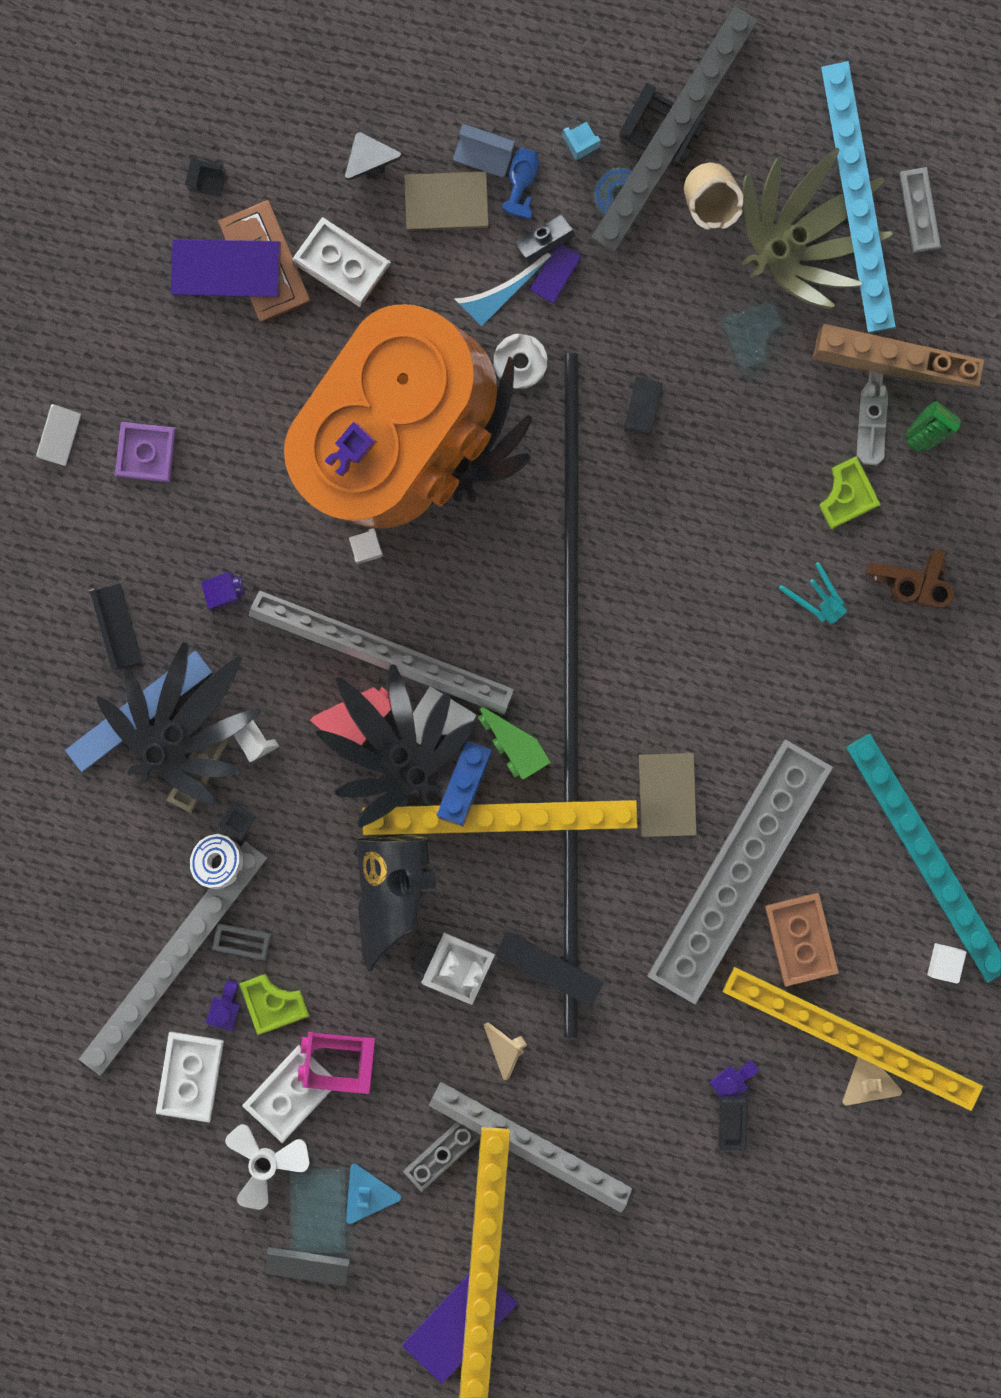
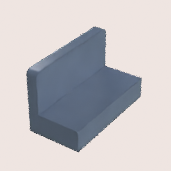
(484, 151)

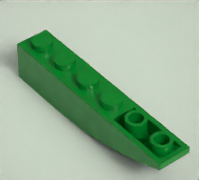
(932, 427)

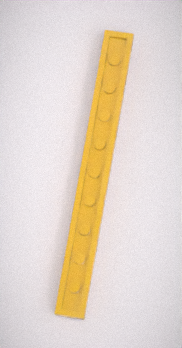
(510, 818)
(852, 1038)
(484, 1262)

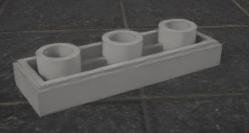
(430, 1166)

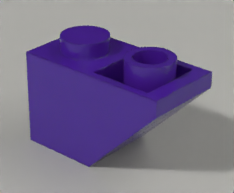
(223, 590)

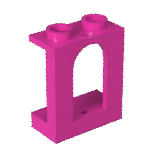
(318, 1040)

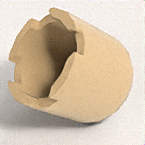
(713, 196)

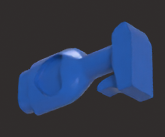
(521, 174)

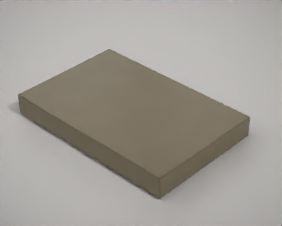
(446, 201)
(667, 795)

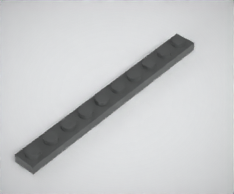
(674, 129)

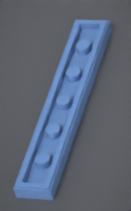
(103, 737)

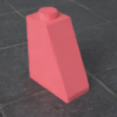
(339, 721)

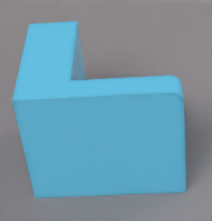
(581, 140)

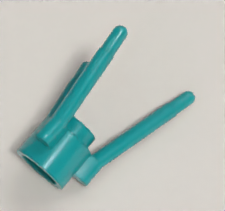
(831, 608)

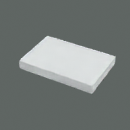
(341, 262)
(189, 1077)
(281, 1101)

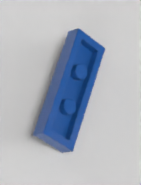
(464, 783)

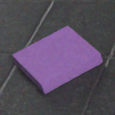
(145, 452)

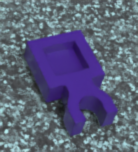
(353, 446)

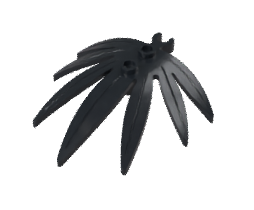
(488, 465)
(169, 741)
(401, 761)

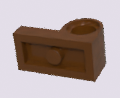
(935, 566)
(881, 574)

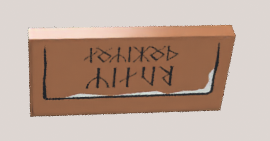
(260, 224)

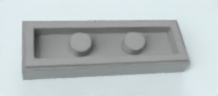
(919, 210)

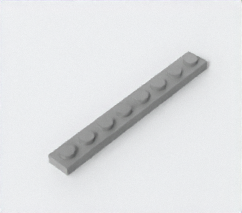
(533, 1148)

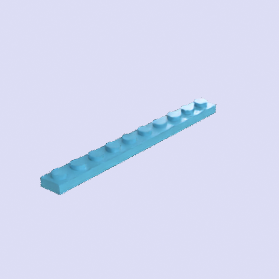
(858, 198)

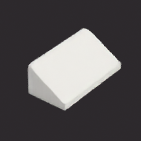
(58, 435)

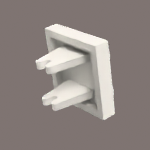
(457, 968)

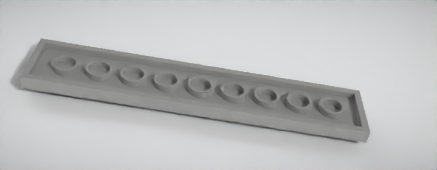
(739, 871)

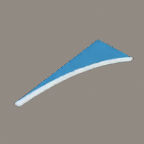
(484, 305)

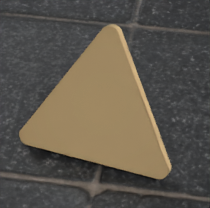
(504, 1049)
(869, 1084)

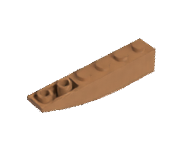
(895, 357)

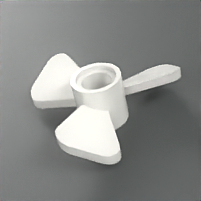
(291, 1157)

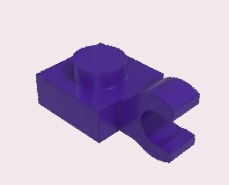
(224, 1010)
(732, 1082)

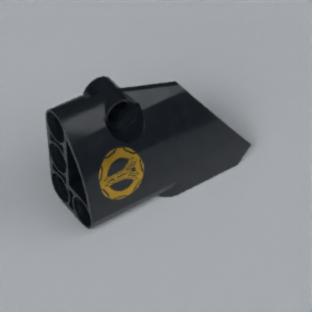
(390, 889)

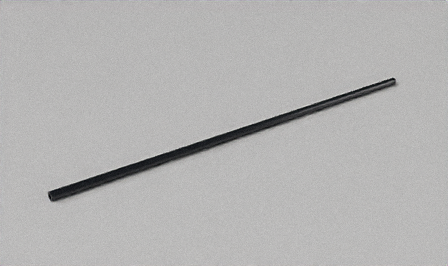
(571, 678)

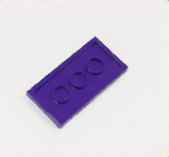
(225, 268)
(440, 1338)

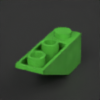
(521, 748)

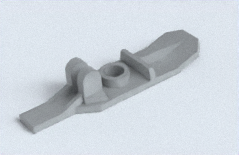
(872, 428)

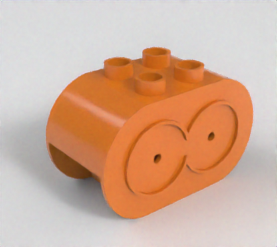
(415, 391)

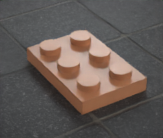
(801, 939)

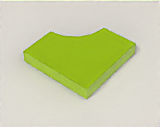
(850, 494)
(271, 1006)

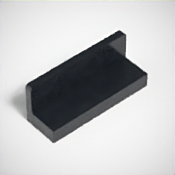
(116, 626)

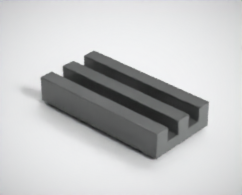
(264, 946)

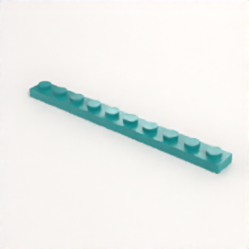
(927, 856)

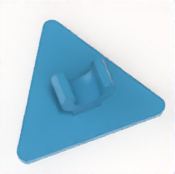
(367, 1195)

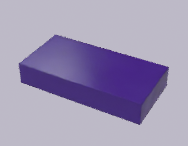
(555, 273)

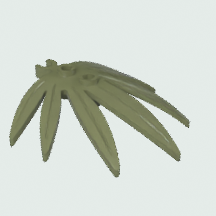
(784, 245)

